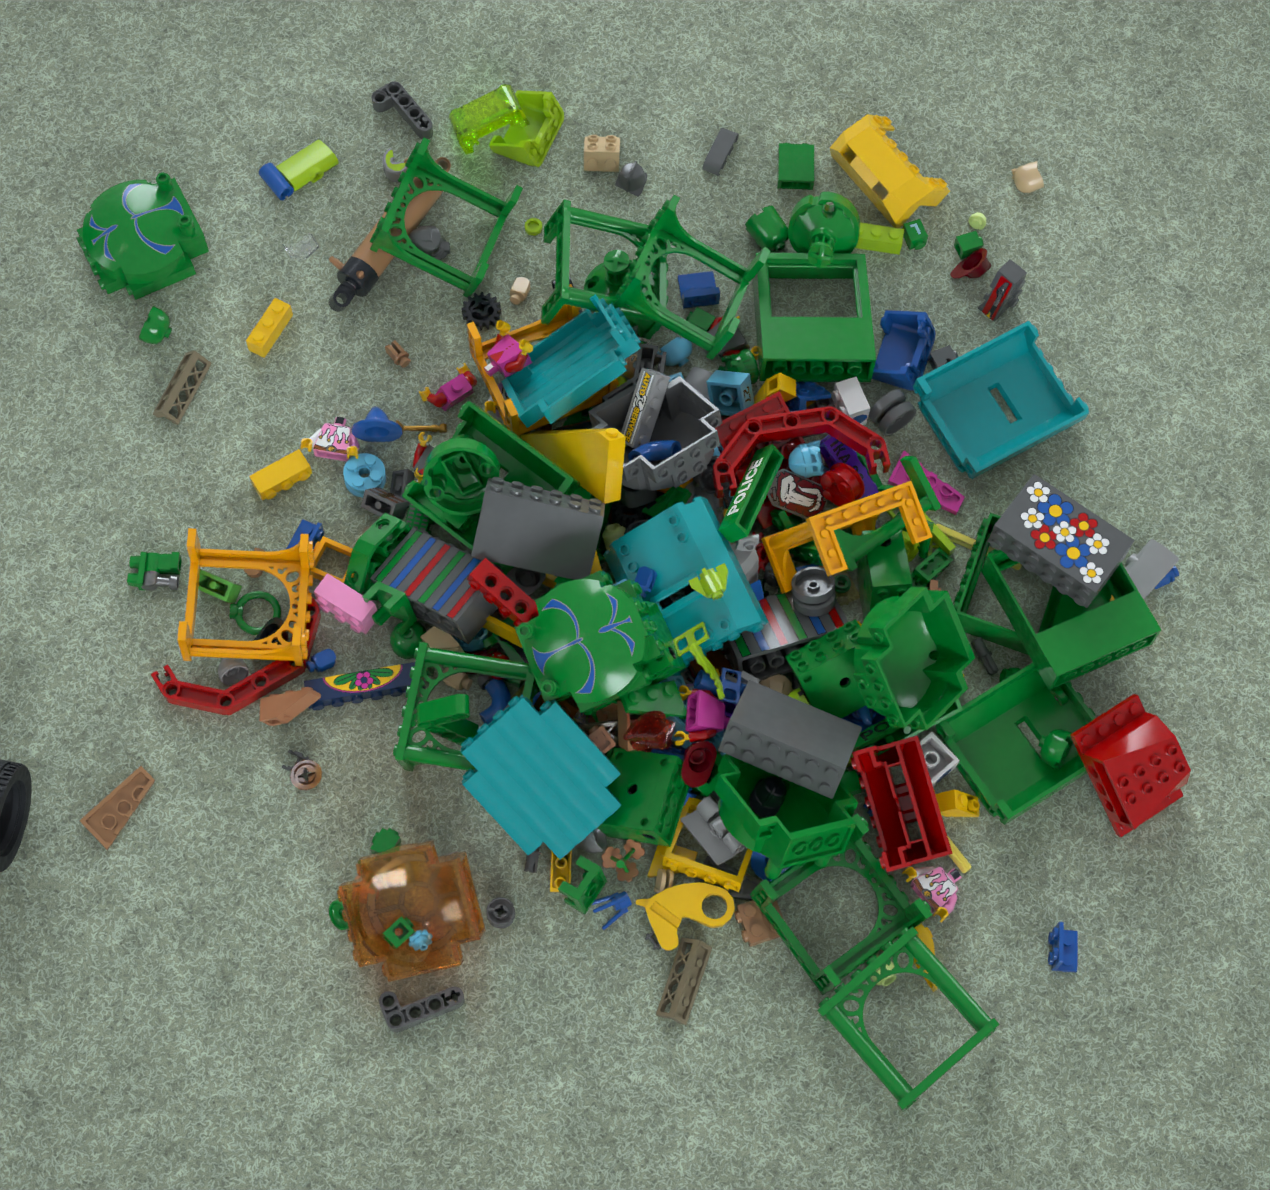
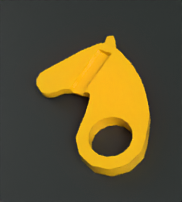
(683, 900)

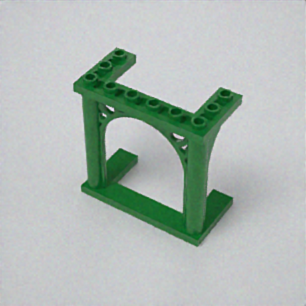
(425, 168)
(559, 227)
(670, 231)
(857, 546)
(427, 660)
(906, 915)
(834, 1011)

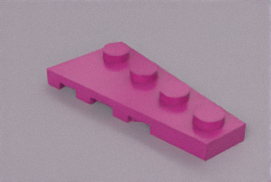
(947, 496)

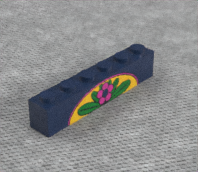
(361, 685)

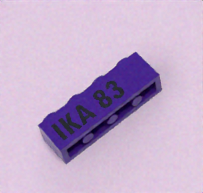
(837, 452)

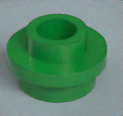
(844, 579)

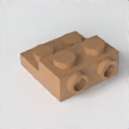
(754, 923)

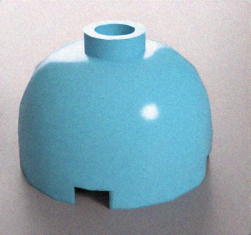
(677, 351)

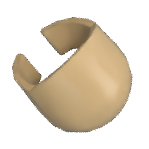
(1027, 178)

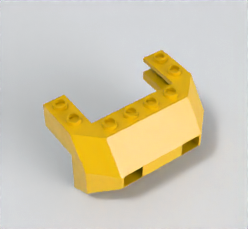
(884, 170)

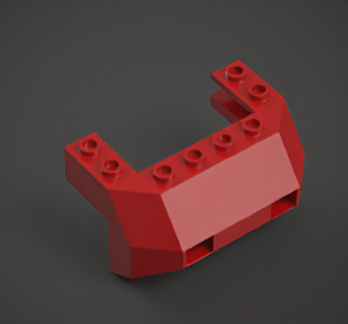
(901, 804)

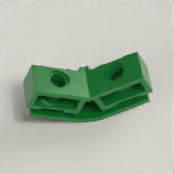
(372, 550)

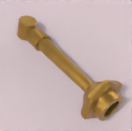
(442, 428)

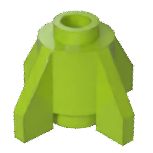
(711, 583)

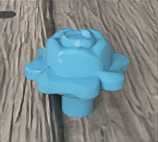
(420, 940)

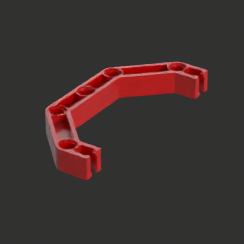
(806, 423)
(244, 691)

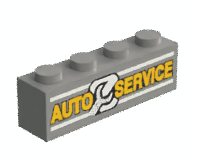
(644, 407)

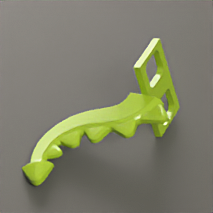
(696, 650)

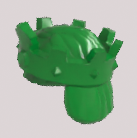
(742, 362)

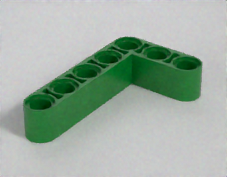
(447, 718)

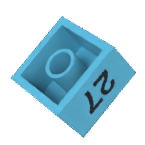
(730, 391)

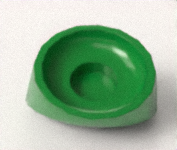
(336, 916)

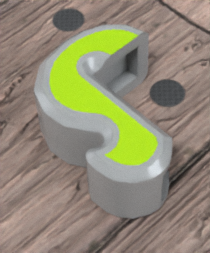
(391, 169)

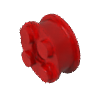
(842, 484)

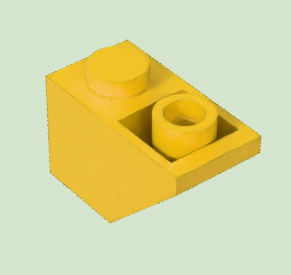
(957, 804)

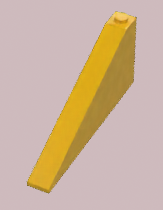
(588, 455)

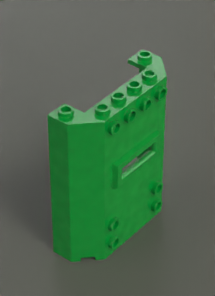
(515, 457)
(998, 756)

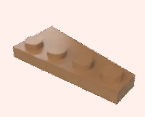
(115, 810)

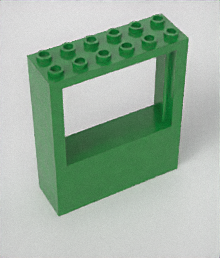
(814, 346)
(1058, 608)
(1085, 640)

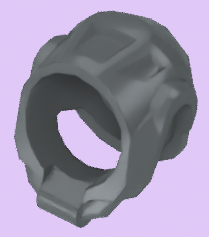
(428, 239)

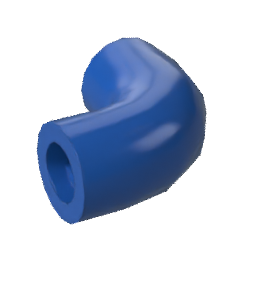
(656, 450)
(500, 698)

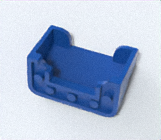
(904, 348)

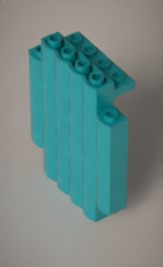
(572, 364)
(540, 776)

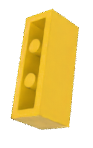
(269, 327)
(281, 475)

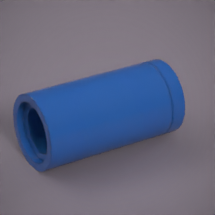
(276, 181)
(704, 682)

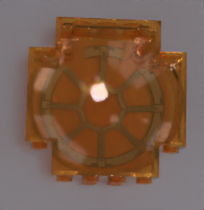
(418, 885)

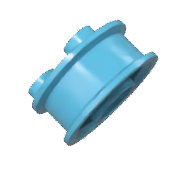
(365, 464)

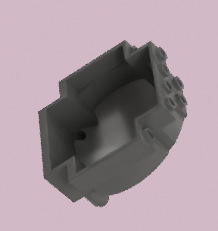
(683, 418)

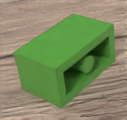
(218, 586)

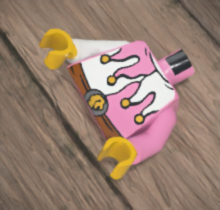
(333, 441)
(935, 888)

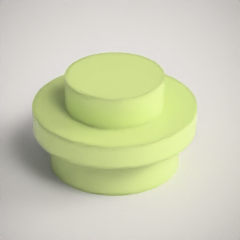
(977, 221)

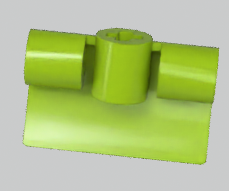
(308, 164)

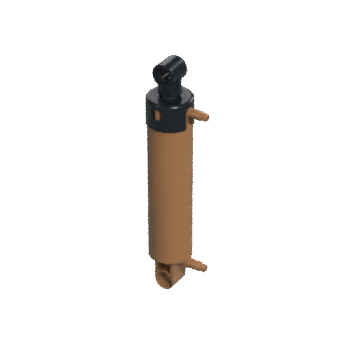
(366, 266)

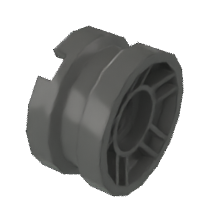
(500, 904)

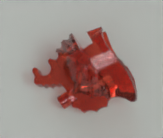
(650, 732)

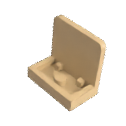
(601, 153)

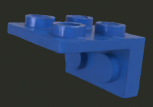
(698, 289)
(806, 392)
(1064, 949)

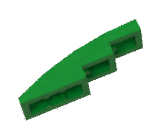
(930, 568)

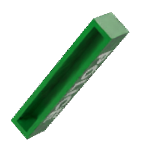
(751, 493)

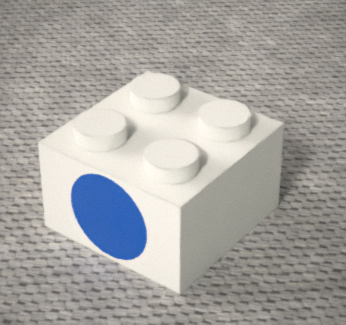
(850, 400)
(938, 758)

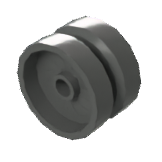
(892, 412)
(813, 591)

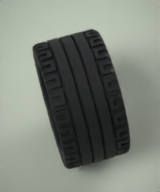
(14, 808)

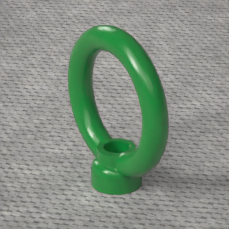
(236, 610)

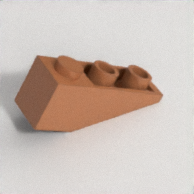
(282, 708)

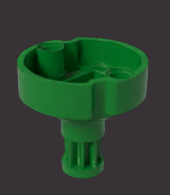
(823, 227)
(607, 276)
(461, 473)

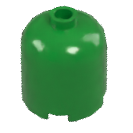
(768, 229)

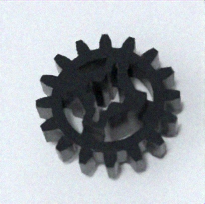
(488, 306)

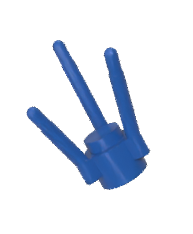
(619, 901)

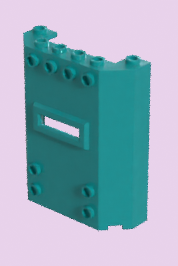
(968, 417)
(677, 548)

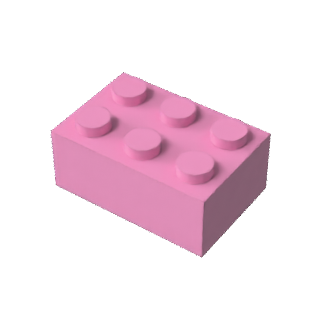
(345, 604)

